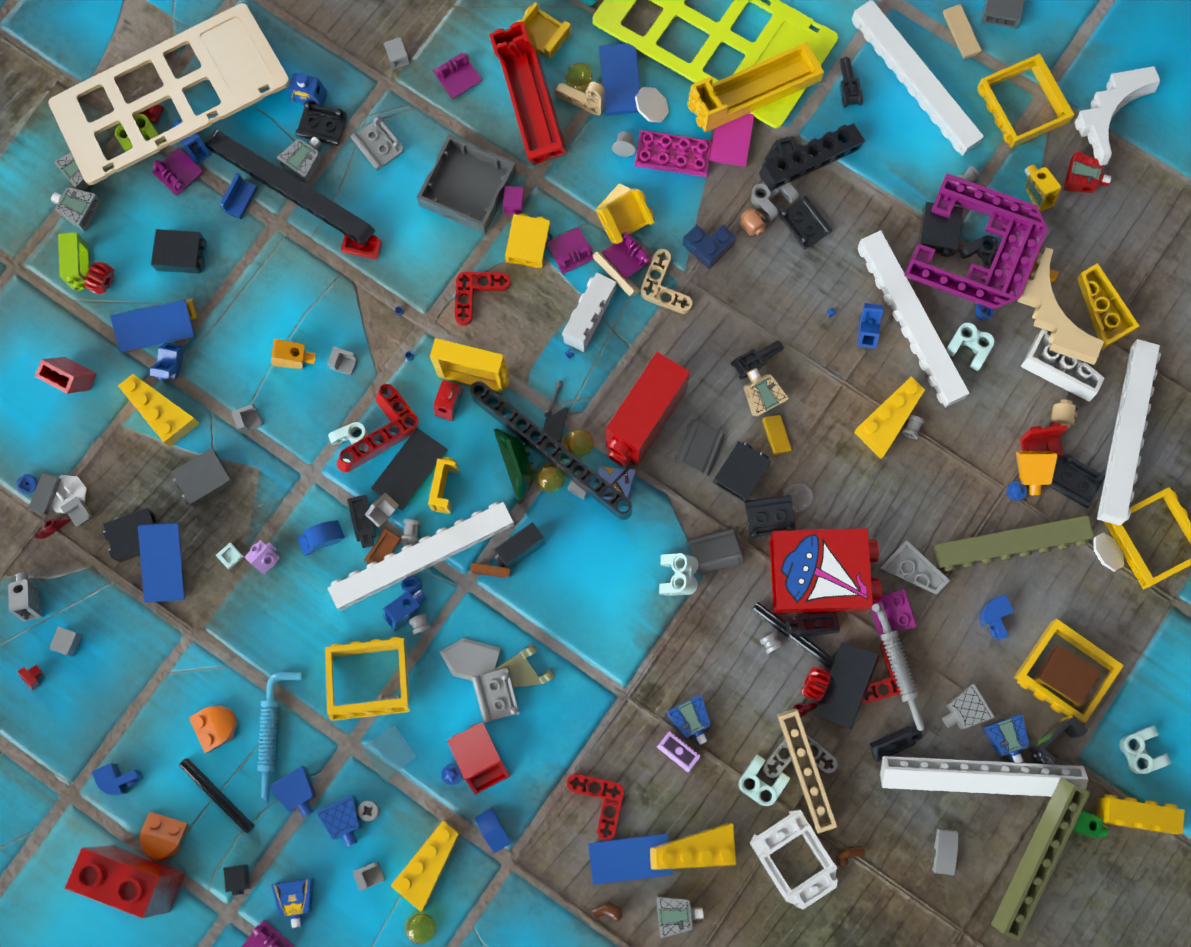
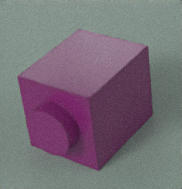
(513, 200)

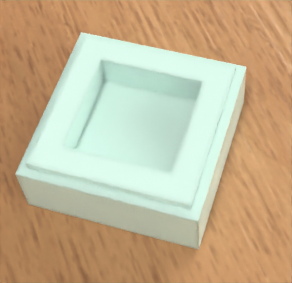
(230, 556)

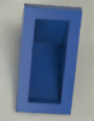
(492, 830)

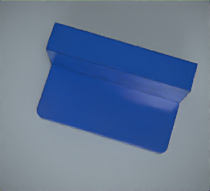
(238, 197)

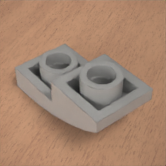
(946, 852)

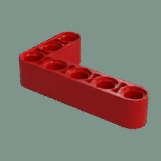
(383, 434)

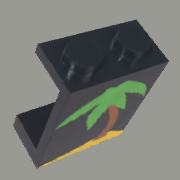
(1068, 724)

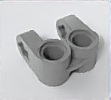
(763, 204)

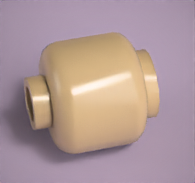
(1064, 413)

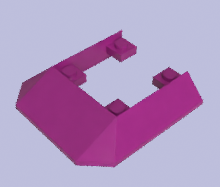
(1010, 218)

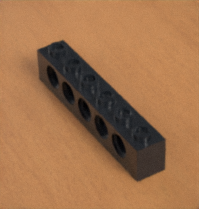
(850, 139)

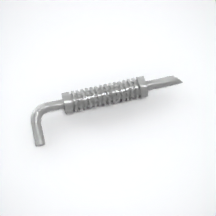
(899, 665)

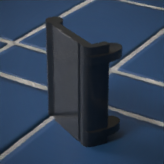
(322, 123)
(805, 223)
(1076, 480)
(770, 515)

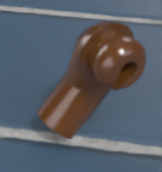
(848, 853)
(609, 909)

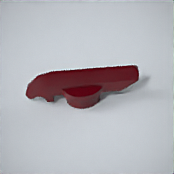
(52, 526)
(803, 710)

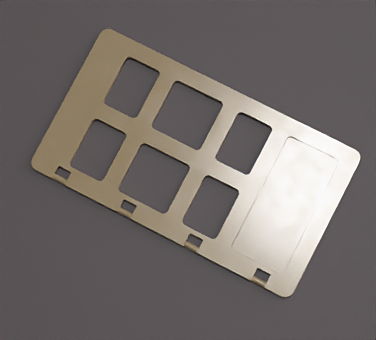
(231, 57)

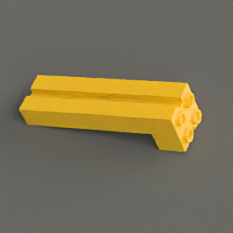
(753, 87)

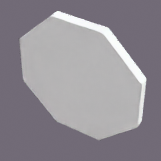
(652, 104)
(68, 489)
(1108, 552)

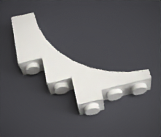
(1120, 90)

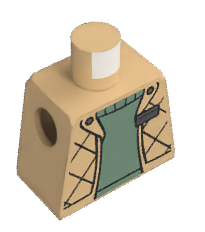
(763, 392)

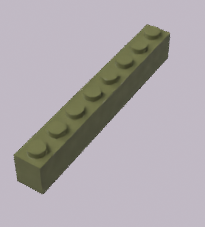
(1013, 542)
(1040, 859)

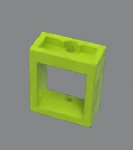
(73, 259)

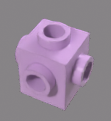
(262, 556)

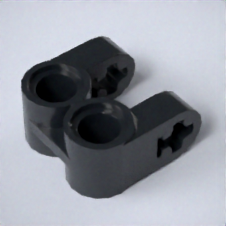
(976, 247)

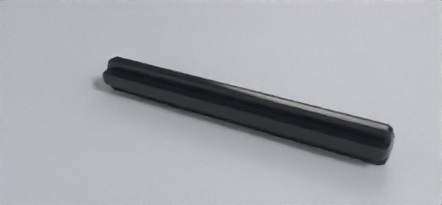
(802, 642)
(216, 795)

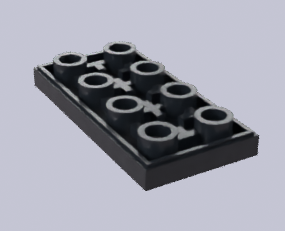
(409, 468)
(847, 686)

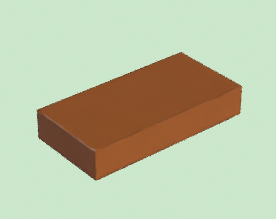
(384, 546)
(490, 570)

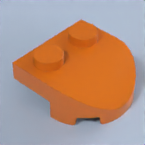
(214, 726)
(161, 836)

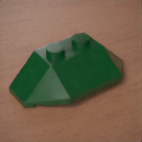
(516, 463)

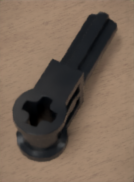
(849, 87)
(755, 359)

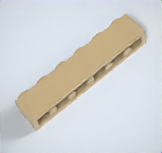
(806, 770)

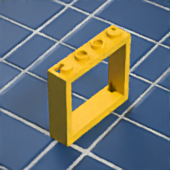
(1049, 87)
(469, 365)
(1129, 550)
(1083, 645)
(368, 708)

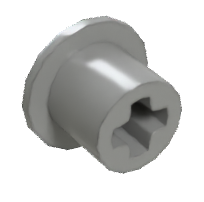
(624, 144)

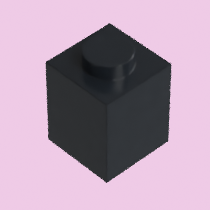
(236, 879)

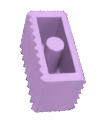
(678, 751)

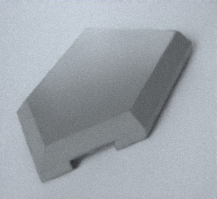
(470, 658)

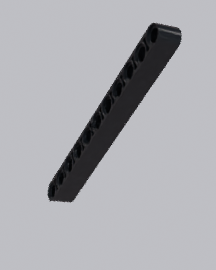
(290, 187)
(554, 457)

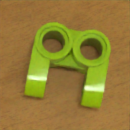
(147, 131)

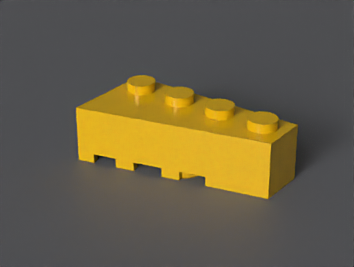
(1106, 308)
(162, 415)
(886, 421)
(1140, 815)
(701, 849)
(423, 871)

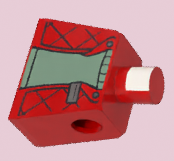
(1084, 174)
(448, 398)

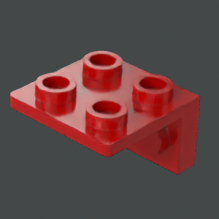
(1043, 439)

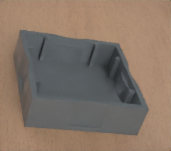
(466, 184)

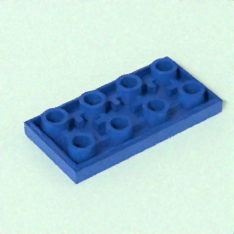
(619, 78)
(152, 325)
(161, 562)
(625, 859)

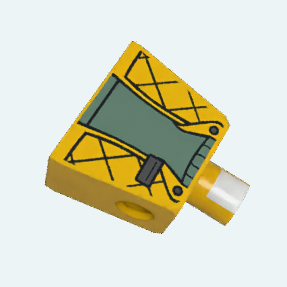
(1042, 187)

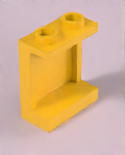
(547, 31)
(625, 214)
(527, 240)
(436, 499)

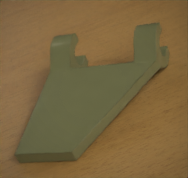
(521, 670)

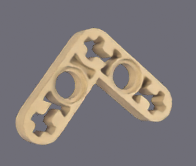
(592, 101)
(659, 290)

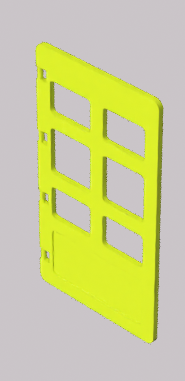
(783, 32)

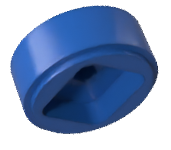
(983, 312)
(27, 483)
(1016, 491)
(411, 584)
(451, 774)

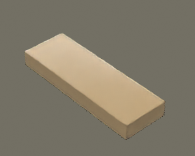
(962, 31)
(626, 284)

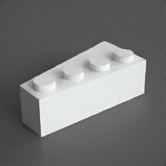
(589, 311)
(1061, 369)

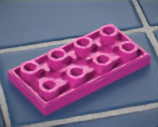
(732, 141)
(673, 153)

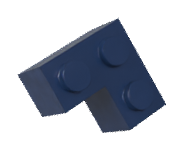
(706, 248)

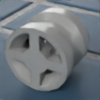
(420, 624)
(771, 642)
(371, 809)

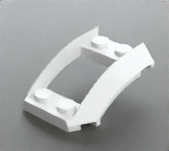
(778, 836)

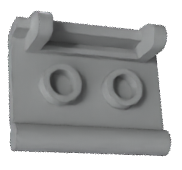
(378, 143)
(495, 695)

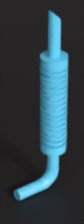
(268, 730)

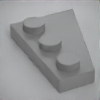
(915, 568)

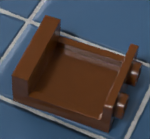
(1068, 675)

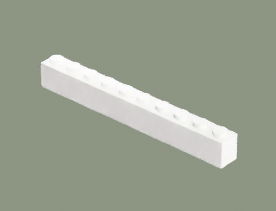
(917, 77)
(913, 319)
(1128, 433)
(420, 556)
(977, 776)

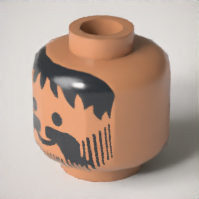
(753, 222)

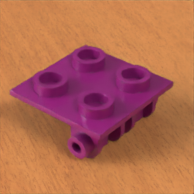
(457, 75)
(176, 171)
(570, 250)
(627, 256)
(897, 610)
(266, 936)

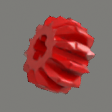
(99, 277)
(816, 684)

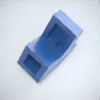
(869, 325)
(169, 362)
(320, 536)
(992, 613)
(111, 782)

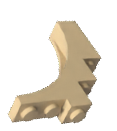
(1065, 335)

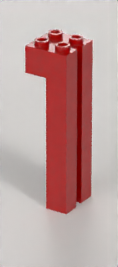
(529, 92)

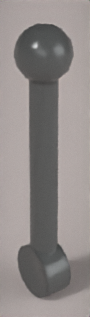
(548, 412)

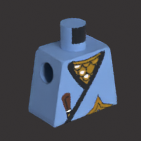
(618, 478)

